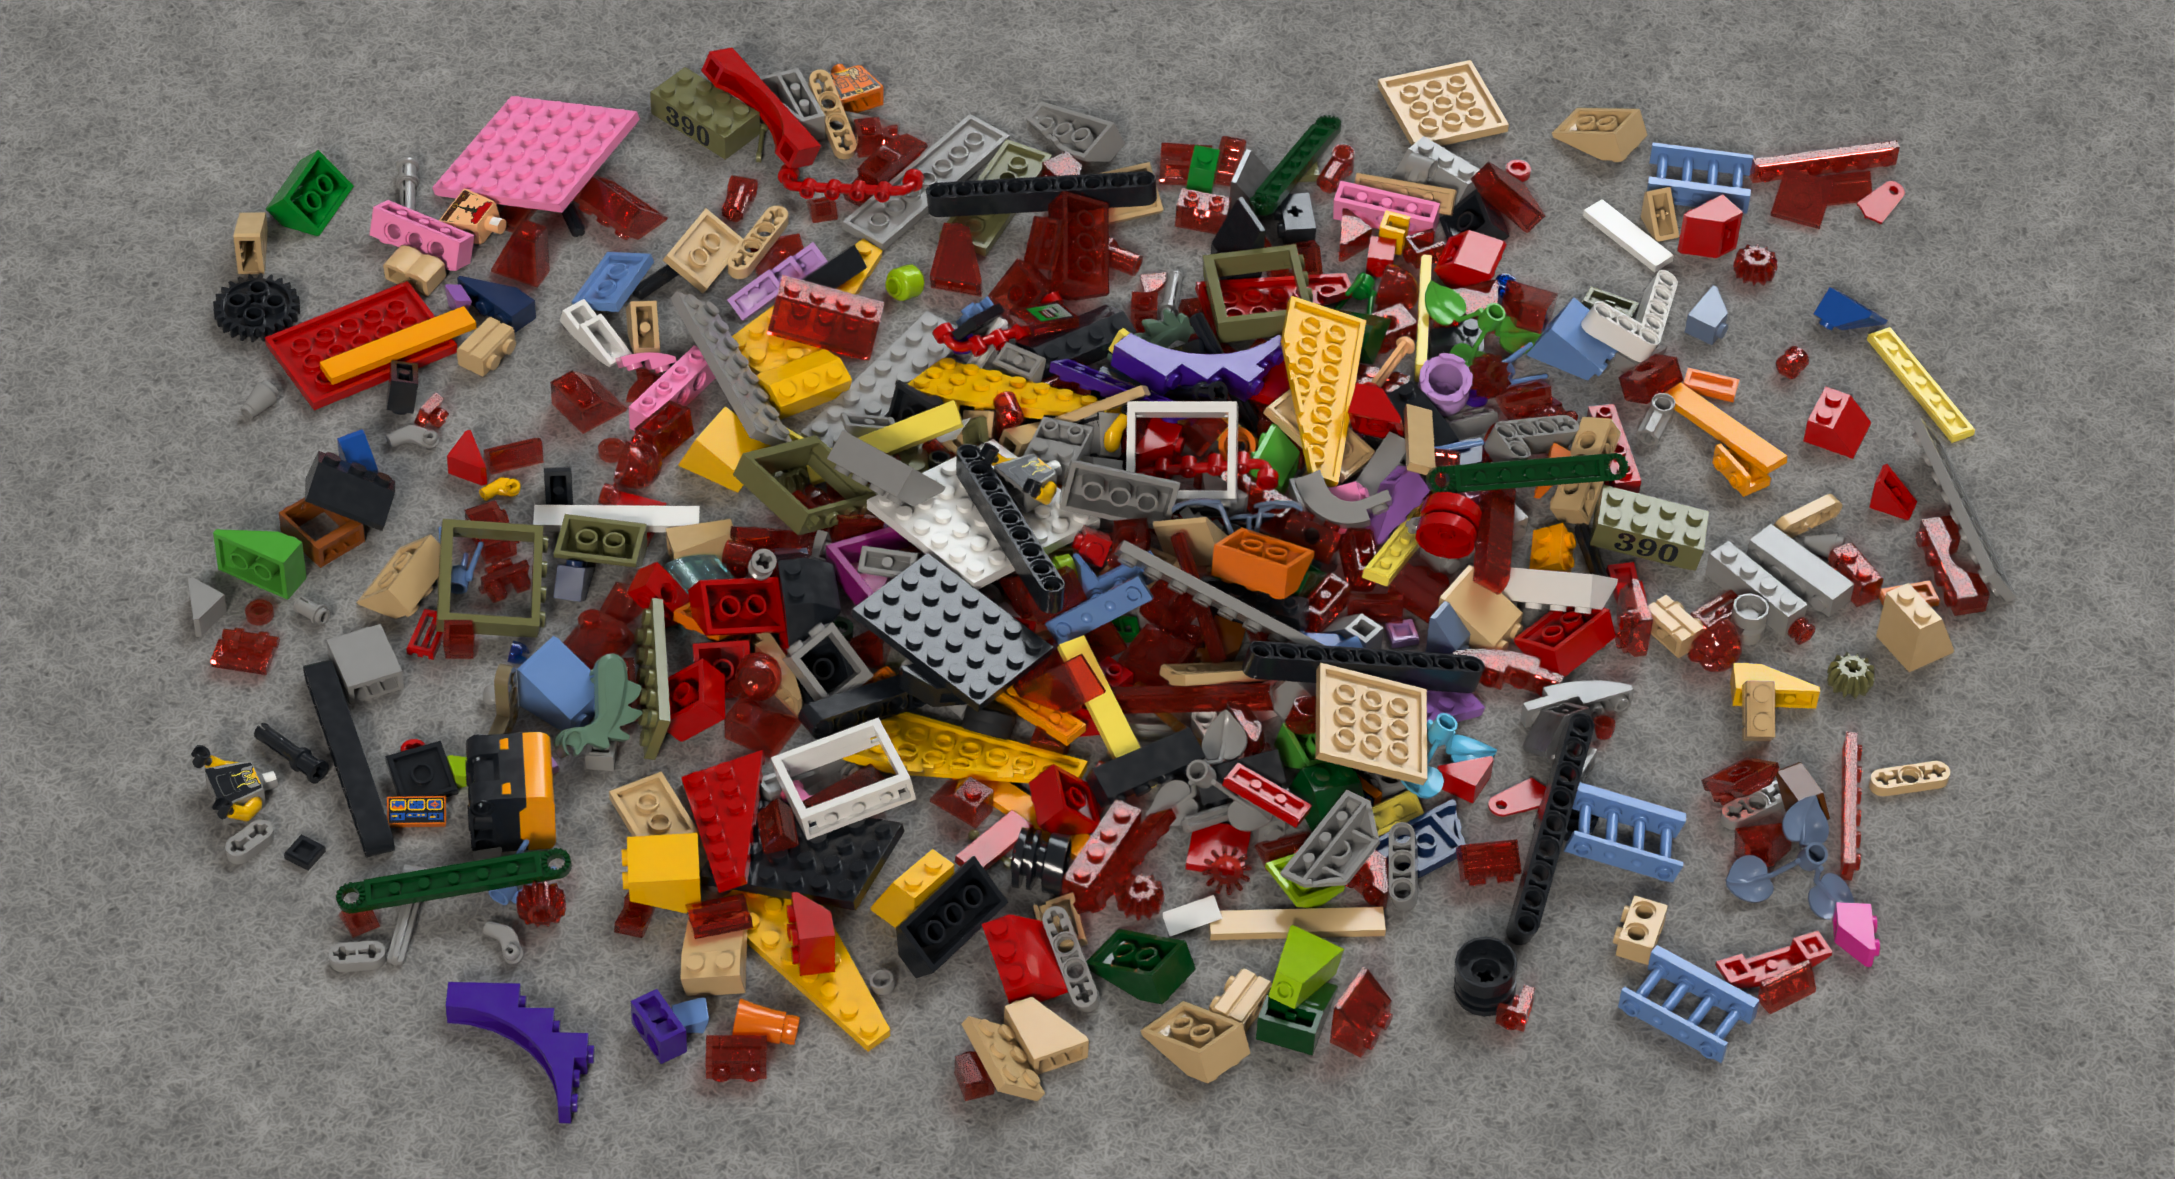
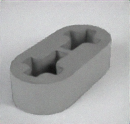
(249, 841)
(357, 956)

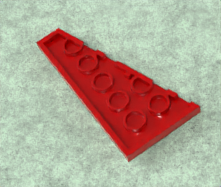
(1271, 294)
(725, 812)

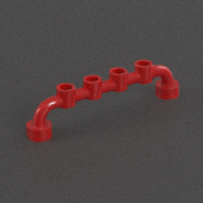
(911, 182)
(979, 344)
(1266, 477)

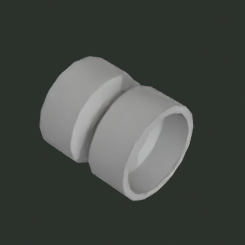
(1750, 617)

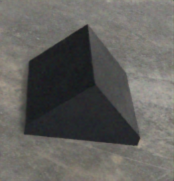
(827, 667)

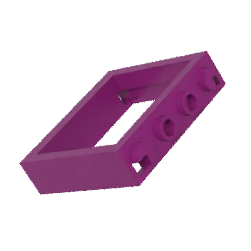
(848, 551)

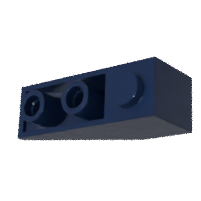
(500, 302)

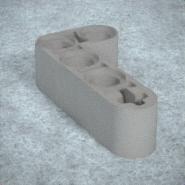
(1524, 437)

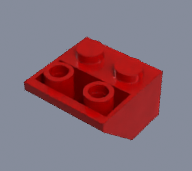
(1710, 229)
(1469, 259)
(812, 935)

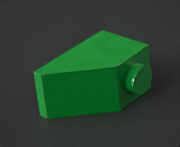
(1203, 169)

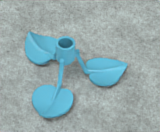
(1458, 746)

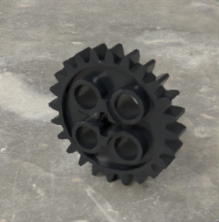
(256, 307)

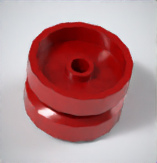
(1448, 525)

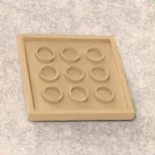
(1443, 104)
(1371, 724)

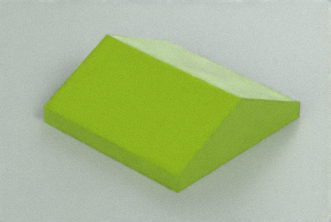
(1300, 896)

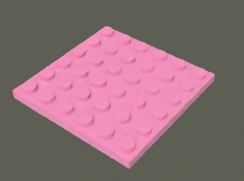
(537, 153)

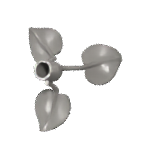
(1222, 741)

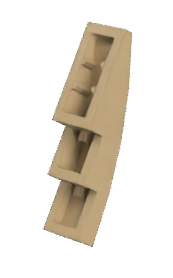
(789, 691)

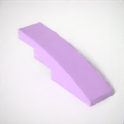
(764, 289)

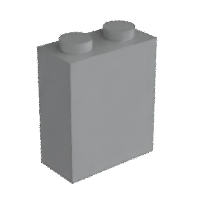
(365, 664)

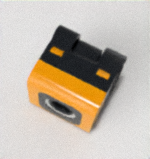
(510, 791)

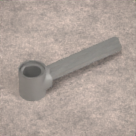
(404, 927)

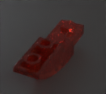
(888, 162)
(1513, 668)

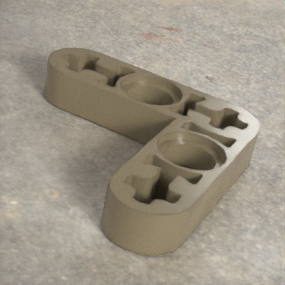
(506, 700)

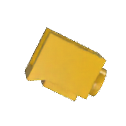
(1395, 227)

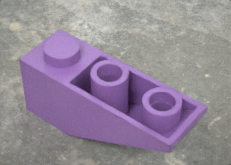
(1406, 492)

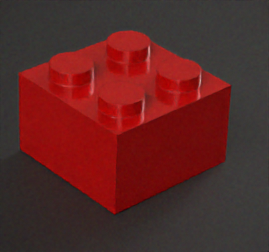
(695, 699)

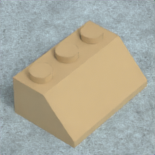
(404, 579)

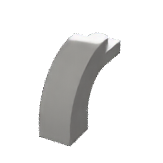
(1328, 507)

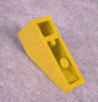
(1789, 690)

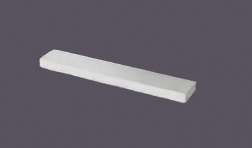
(655, 517)

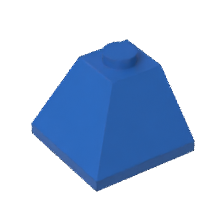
(1845, 313)

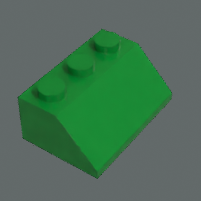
(310, 195)

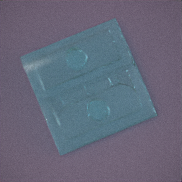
(693, 568)

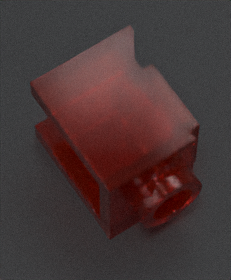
(1419, 245)

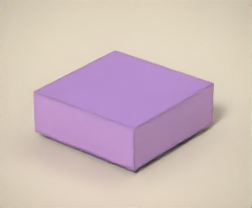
(1402, 633)

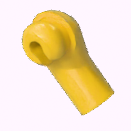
(502, 487)

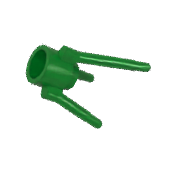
(1361, 289)

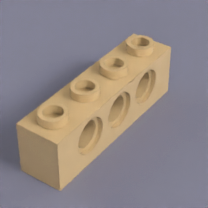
(1577, 501)

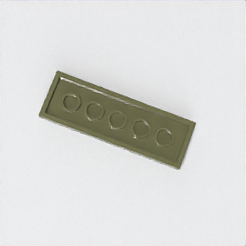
(1009, 162)
(653, 678)

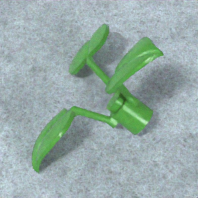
(1446, 305)

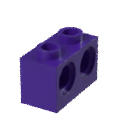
(658, 1026)

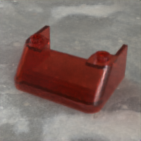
(1070, 683)

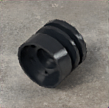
(1040, 860)
(1485, 975)

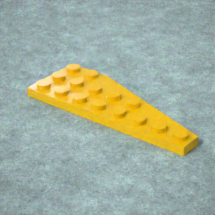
(1322, 369)
(950, 751)
(838, 993)

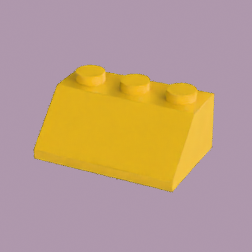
(805, 382)

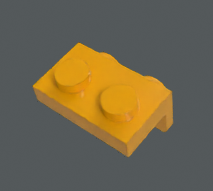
(1739, 471)
(1552, 549)

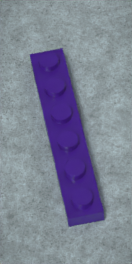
(1095, 380)

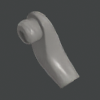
(414, 435)
(508, 939)

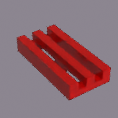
(423, 650)

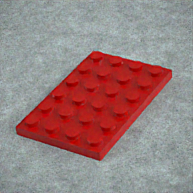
(346, 328)

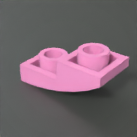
(656, 361)

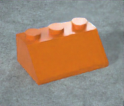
(1261, 563)

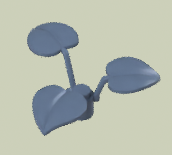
(1250, 519)
(1810, 828)

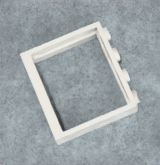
(1189, 409)
(853, 805)

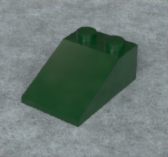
(1323, 787)
(1143, 964)

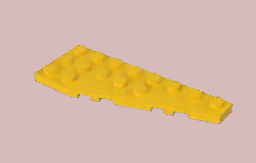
(769, 351)
(978, 387)

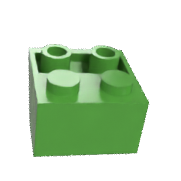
(1280, 453)

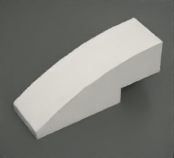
(593, 333)

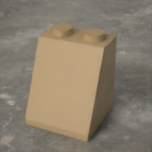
(1487, 616)
(1912, 629)

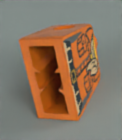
(857, 88)

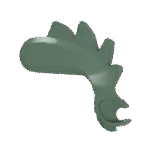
(1165, 332)
(612, 697)

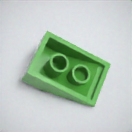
(262, 559)

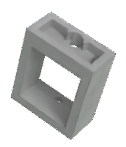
(806, 678)

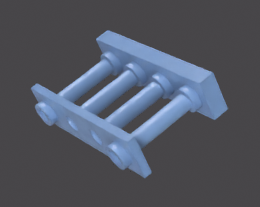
(1696, 194)
(1113, 596)
(1631, 812)
(1698, 982)

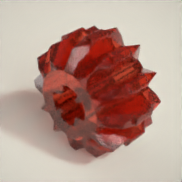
(1755, 264)
(1489, 376)
(1153, 608)
(1224, 860)
(1140, 896)
(541, 903)

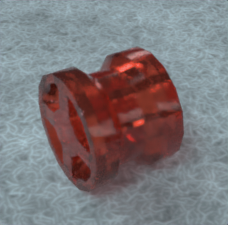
(1792, 362)

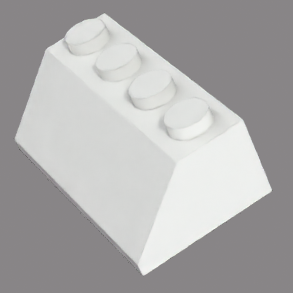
(1559, 590)

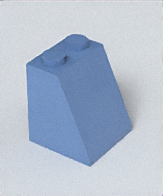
(1569, 347)
(556, 686)

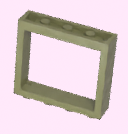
(1251, 261)
(755, 471)
(497, 531)

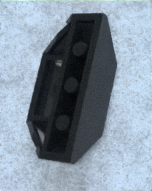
(807, 593)

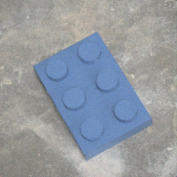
(614, 280)

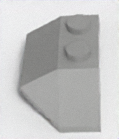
(1336, 845)

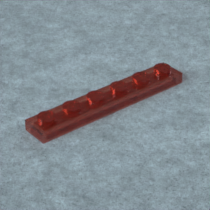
(1826, 161)
(1193, 698)
(1849, 800)
(1124, 861)

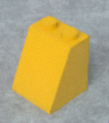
(719, 450)
(662, 870)
(913, 888)

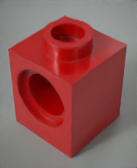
(1380, 254)

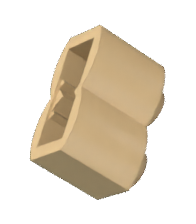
(419, 269)

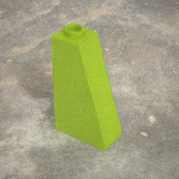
(1303, 967)

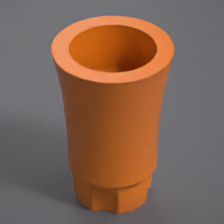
(1245, 436)
(760, 1020)

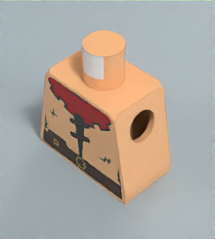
(474, 215)

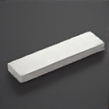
(1628, 235)

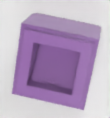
(457, 297)

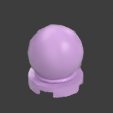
(1446, 383)

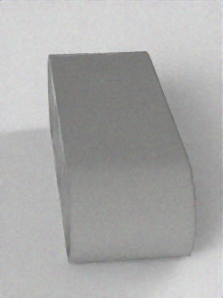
(1398, 854)

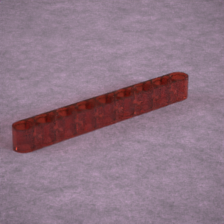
(1494, 535)

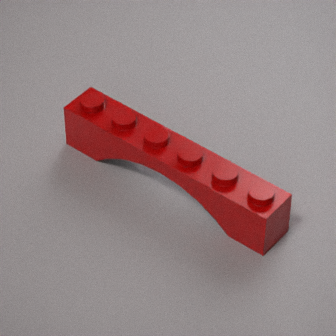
(733, 75)

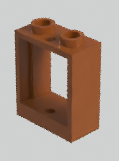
(330, 546)

